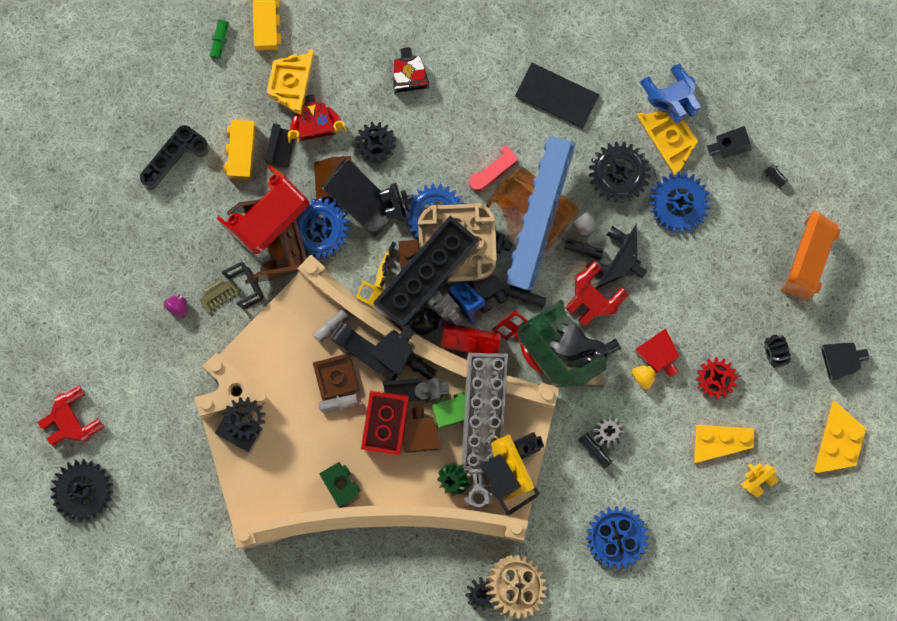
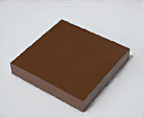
(336, 376)

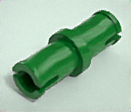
(219, 39)

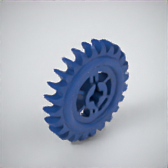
(428, 196)
(698, 205)
(330, 236)

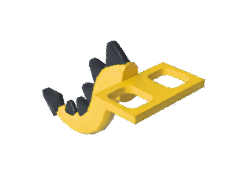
(380, 281)

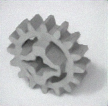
(447, 308)

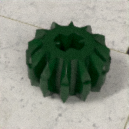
(454, 479)

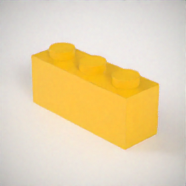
(265, 24)
(240, 150)

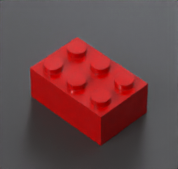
(385, 422)

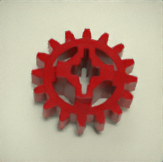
(712, 369)

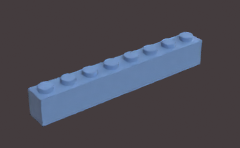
(540, 213)

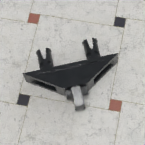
(625, 260)

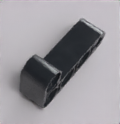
(171, 159)
(360, 348)

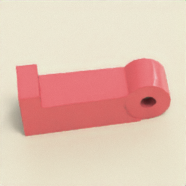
(480, 181)

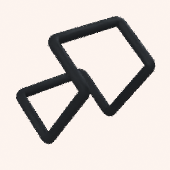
(254, 285)
(508, 512)

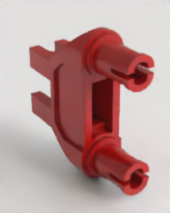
(592, 298)
(67, 421)

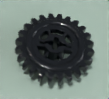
(630, 186)
(64, 499)

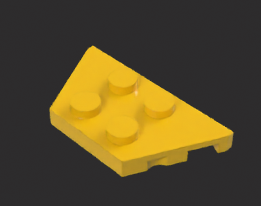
(290, 80)
(671, 140)
(840, 441)

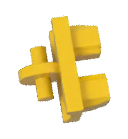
(757, 476)

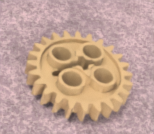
(500, 585)

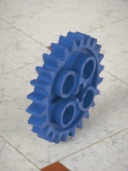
(634, 533)

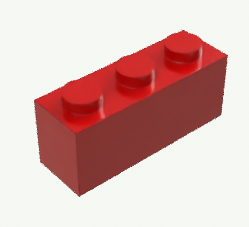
(469, 339)

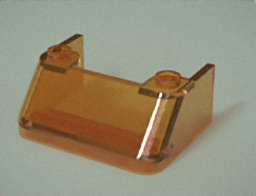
(516, 191)

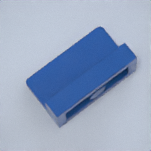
(466, 299)

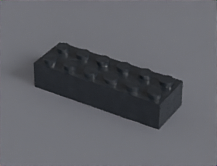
(426, 272)

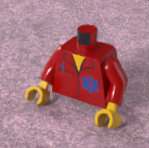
(314, 121)

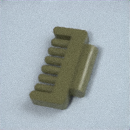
(214, 291)

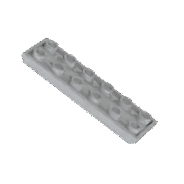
(483, 407)

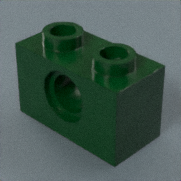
(341, 496)

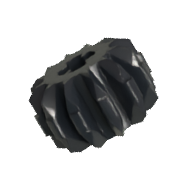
(777, 351)
(474, 591)

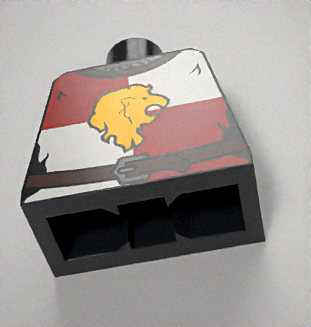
(409, 72)

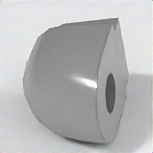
(585, 224)

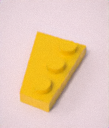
(720, 441)

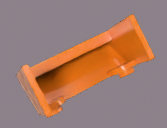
(811, 256)

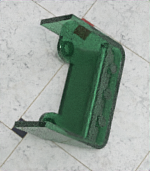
(536, 335)

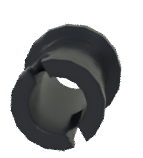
(776, 175)

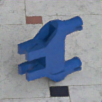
(674, 96)

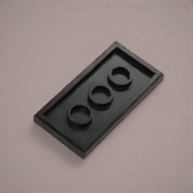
(557, 95)
(357, 196)

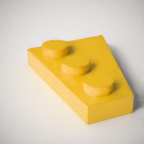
(509, 452)

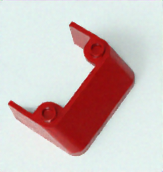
(268, 216)

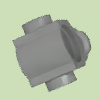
(479, 488)

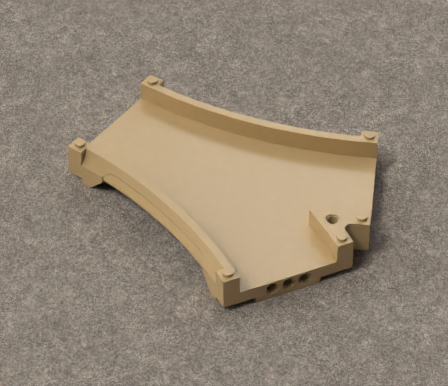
(279, 484)

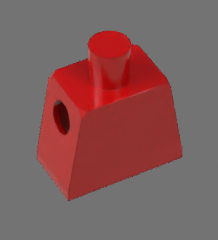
(659, 353)

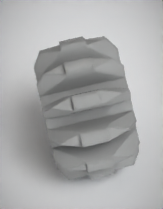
(603, 427)

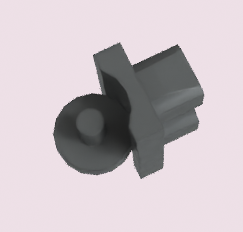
(431, 390)

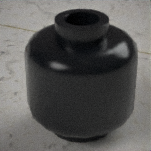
(425, 321)

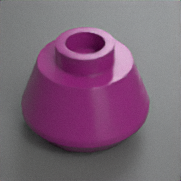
(176, 306)

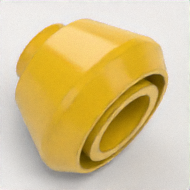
(644, 376)

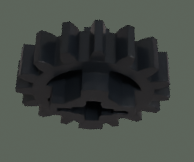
(382, 147)
(237, 429)

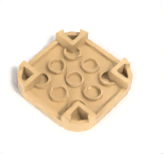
(477, 220)

